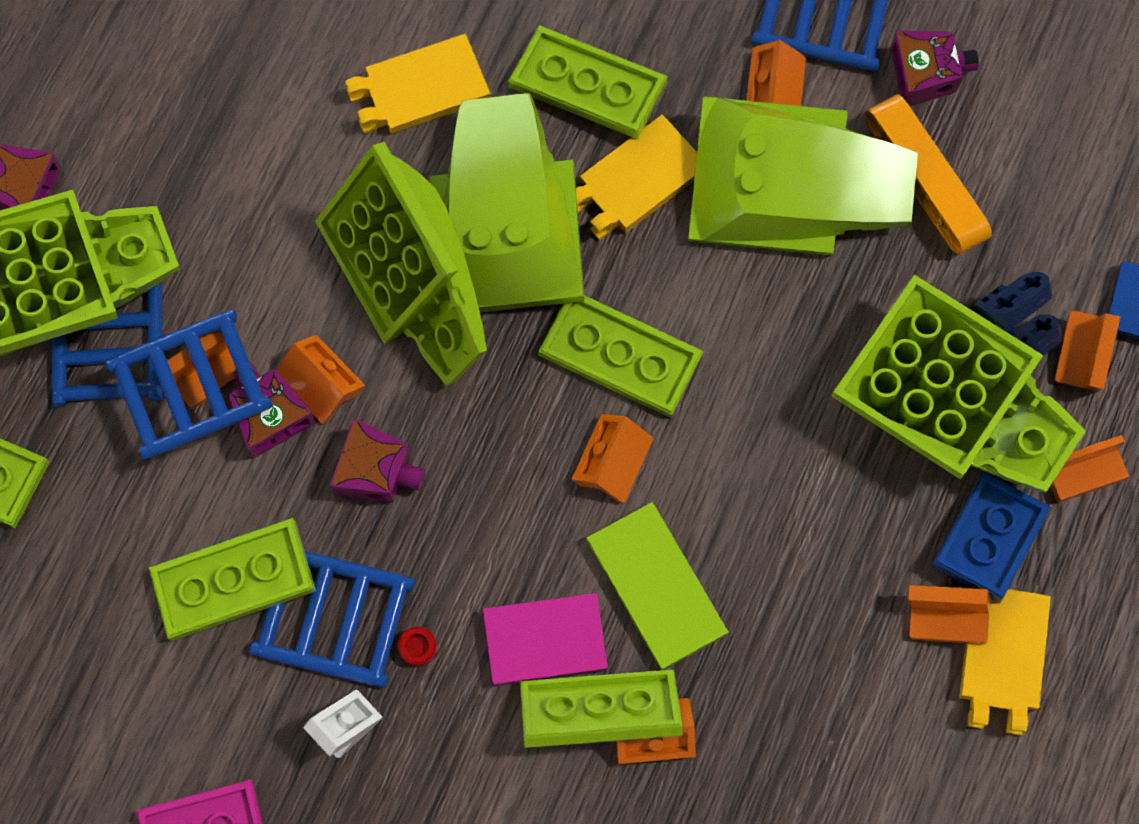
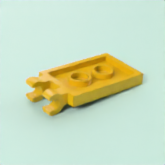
(418, 86)
(637, 177)
(1011, 664)

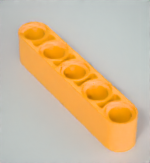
(936, 183)

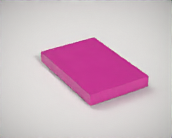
(545, 639)
(219, 806)

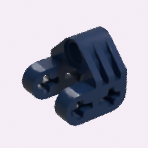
(1014, 303)

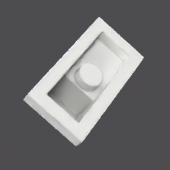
(343, 724)

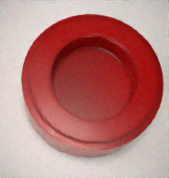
(417, 646)

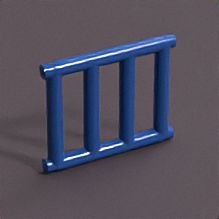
(833, 51)
(62, 358)
(186, 430)
(338, 664)

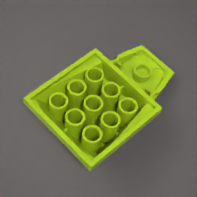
(793, 178)
(512, 206)
(405, 261)
(74, 267)
(959, 391)

